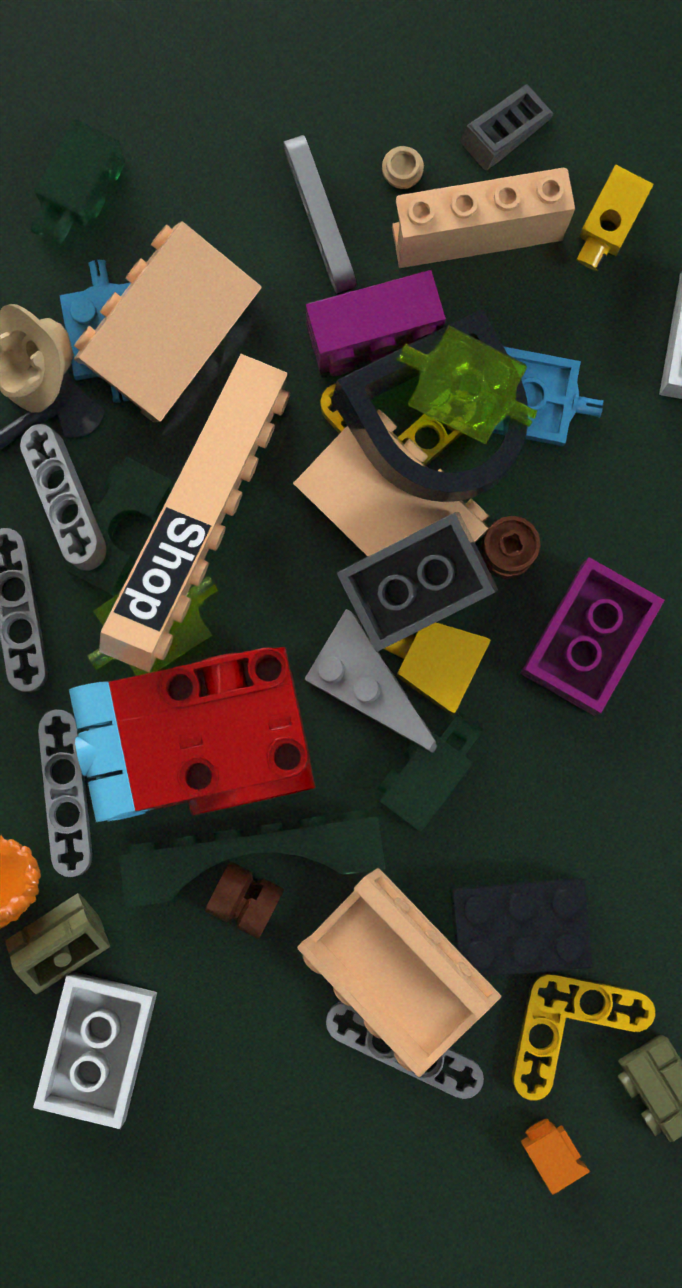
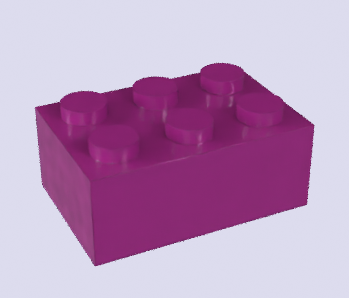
(373, 321)
(592, 636)

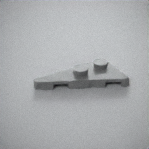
(360, 678)

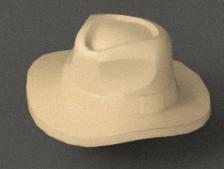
(32, 358)

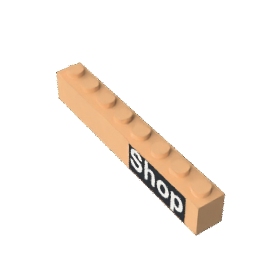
(193, 515)

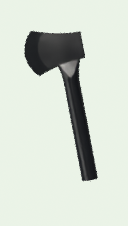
(75, 411)

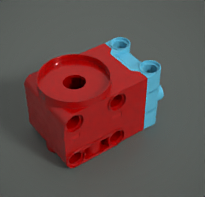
(193, 736)

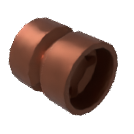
(510, 547)
(244, 900)

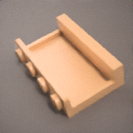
(483, 217)
(166, 320)
(367, 504)
(398, 973)

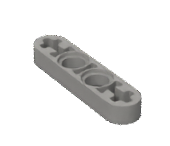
(320, 214)
(59, 498)
(23, 609)
(60, 793)
(449, 1082)

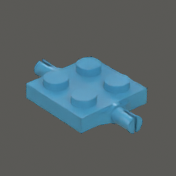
(83, 310)
(554, 393)

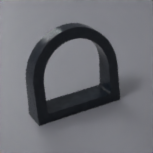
(354, 404)

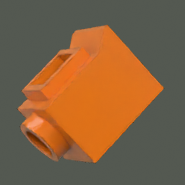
(554, 1155)

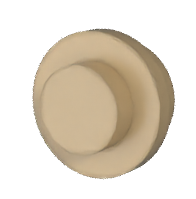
(402, 167)

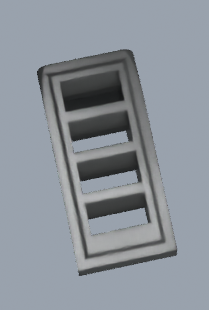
(487, 145)

